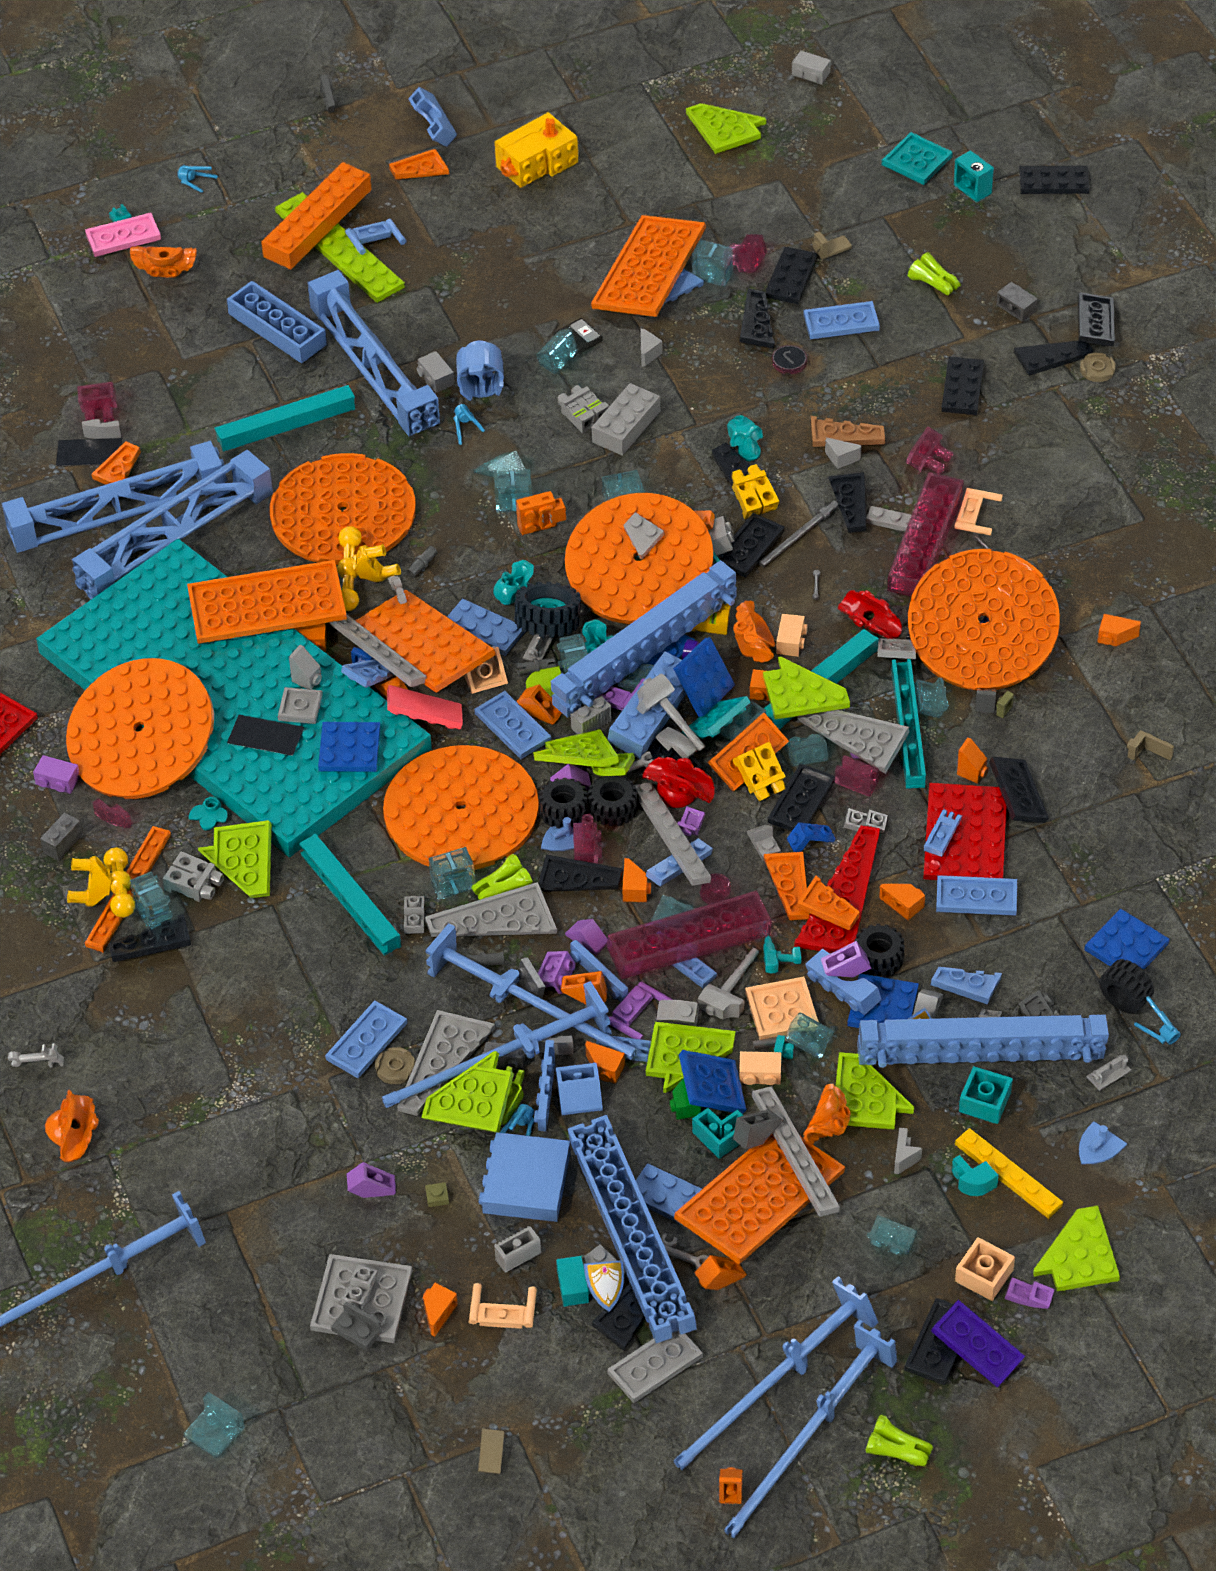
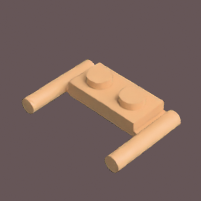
(970, 510)
(500, 1314)

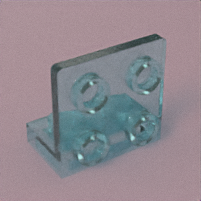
(215, 1426)

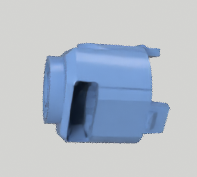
(475, 370)

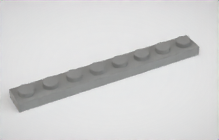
(380, 651)
(672, 834)
(797, 1154)

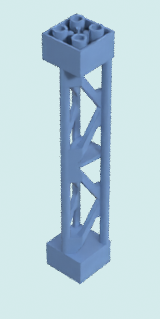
(415, 407)
(250, 480)
(21, 519)

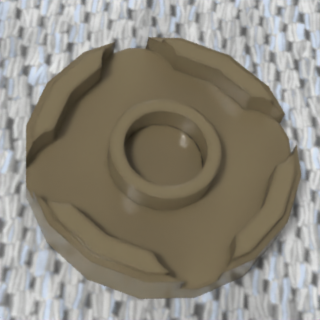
(1097, 367)
(394, 1065)

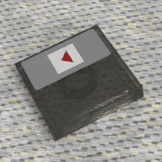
(584, 335)

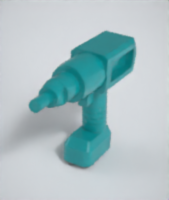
(772, 956)

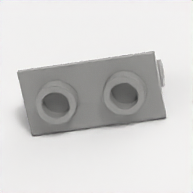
(537, 647)
(1109, 1072)

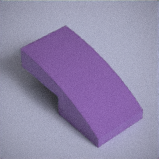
(1029, 1295)

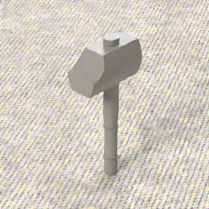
(656, 692)
(720, 1001)

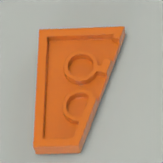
(420, 165)
(824, 903)

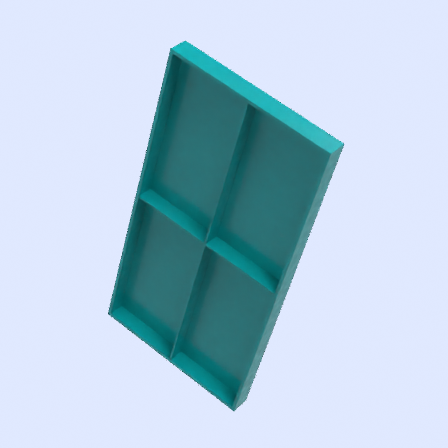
(246, 675)

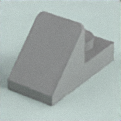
(763, 840)
(905, 1154)

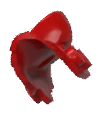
(884, 621)
(678, 791)

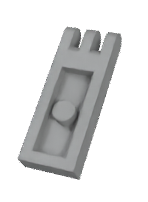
(888, 518)

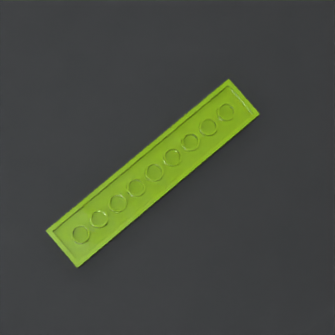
(363, 269)

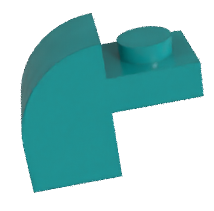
(976, 1180)

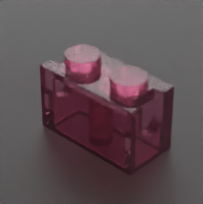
(857, 776)

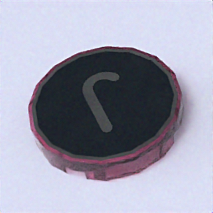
(789, 359)

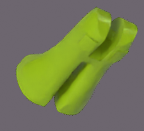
(931, 272)
(505, 878)
(893, 1442)

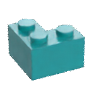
(714, 1133)

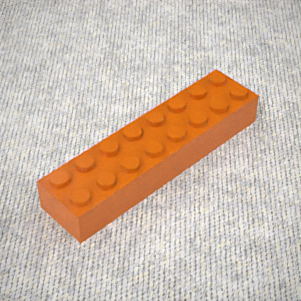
(316, 215)

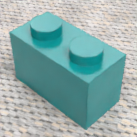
(572, 1281)

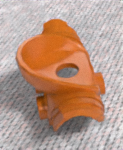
(163, 260)
(753, 633)
(830, 1115)
(58, 1126)

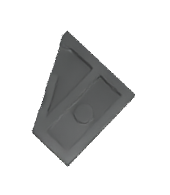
(325, 88)

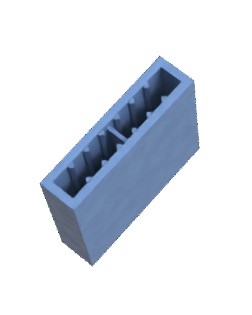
(525, 1177)

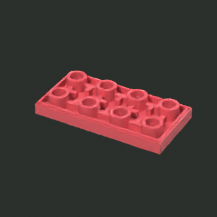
(424, 707)

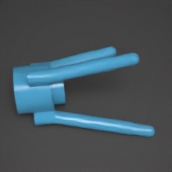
(187, 173)
(464, 415)
(1168, 1031)
(521, 1117)

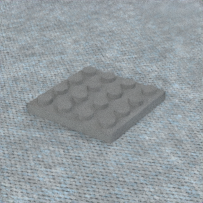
(384, 1300)

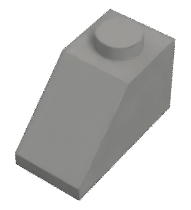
(304, 668)
(678, 1012)

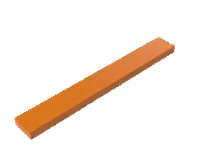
(141, 864)

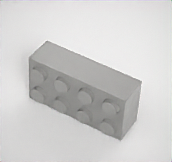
(626, 419)

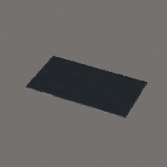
(86, 451)
(265, 735)

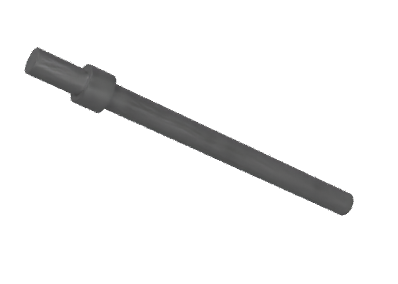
(822, 514)

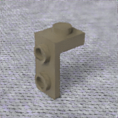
(829, 248)
(1151, 743)

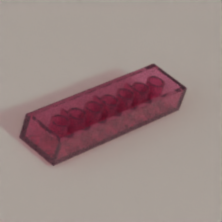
(925, 532)
(689, 934)

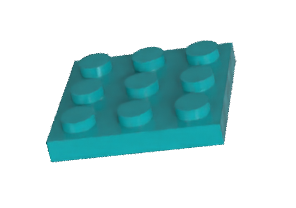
(917, 158)
(718, 716)

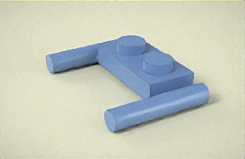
(372, 233)

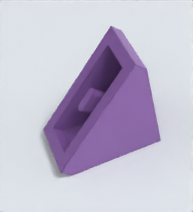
(573, 772)
(588, 935)

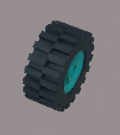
(547, 609)

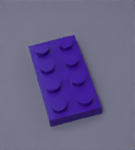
(977, 1343)

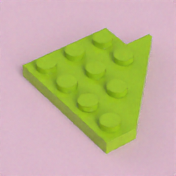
(725, 127)
(801, 692)
(580, 749)
(243, 855)
(671, 1039)
(868, 1094)
(473, 1098)
(1080, 1253)

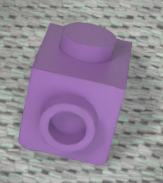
(691, 821)

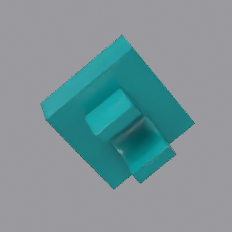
(119, 214)
(785, 1049)

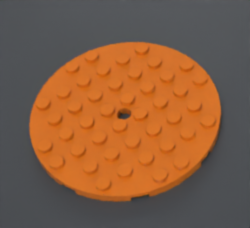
(309, 499)
(603, 561)
(987, 654)
(174, 735)
(497, 800)

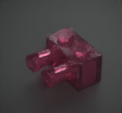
(749, 253)
(97, 397)
(925, 447)
(586, 840)

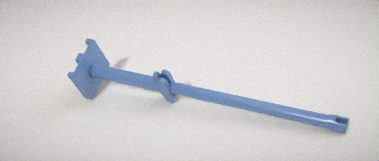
(444, 950)
(525, 1039)
(116, 1258)
(871, 1346)
(796, 1359)

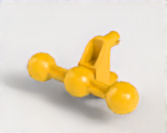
(362, 564)
(102, 882)

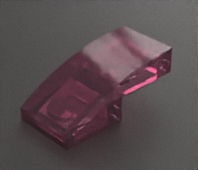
(115, 815)

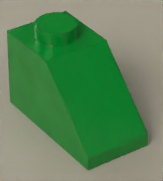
(680, 1103)

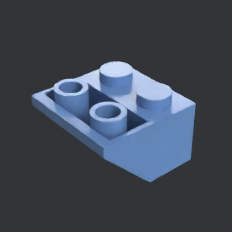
(579, 1088)

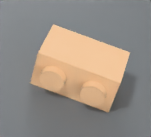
(790, 635)
(760, 1068)

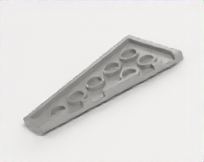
(863, 736)
(506, 913)
(447, 1044)

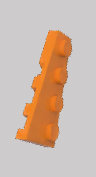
(789, 879)

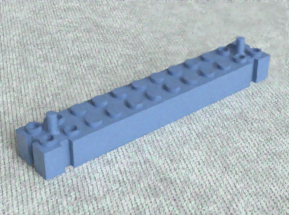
(644, 639)
(982, 1039)
(632, 1229)

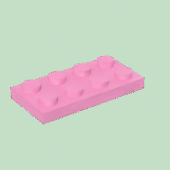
(123, 234)

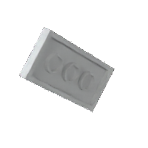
(654, 1365)

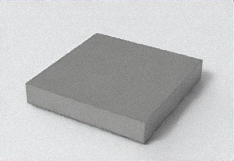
(896, 648)
(300, 705)

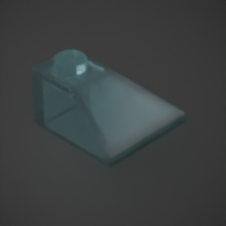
(502, 462)

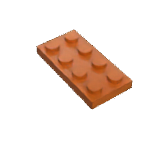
(756, 734)

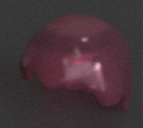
(716, 890)

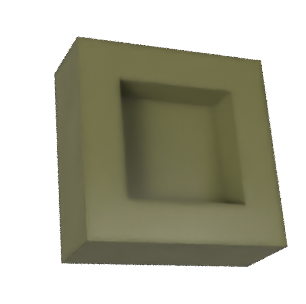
(1004, 704)
(437, 1194)

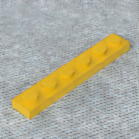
(1009, 1173)

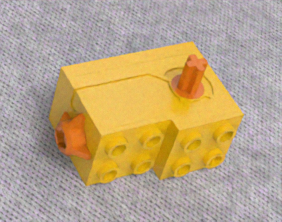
(536, 150)

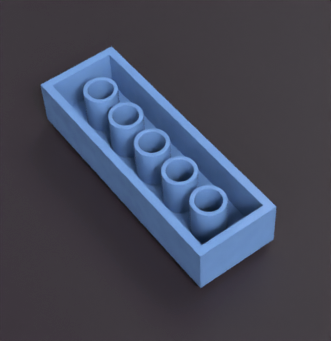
(276, 321)
(637, 731)

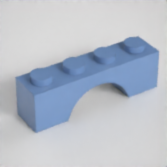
(427, 105)
(859, 994)

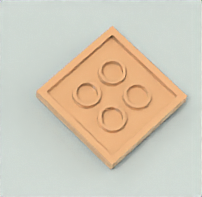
(778, 1004)

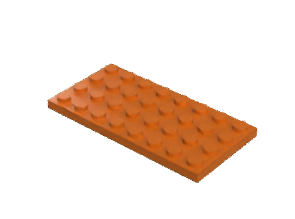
(648, 265)
(266, 601)
(427, 639)
(752, 1199)

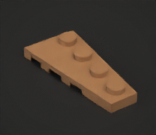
(858, 434)

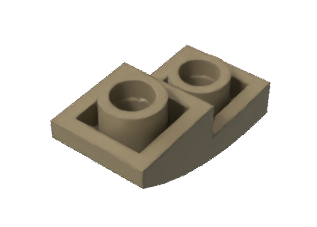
(491, 1451)

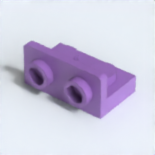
(554, 967)

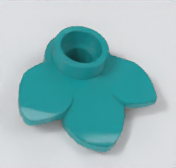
(209, 813)

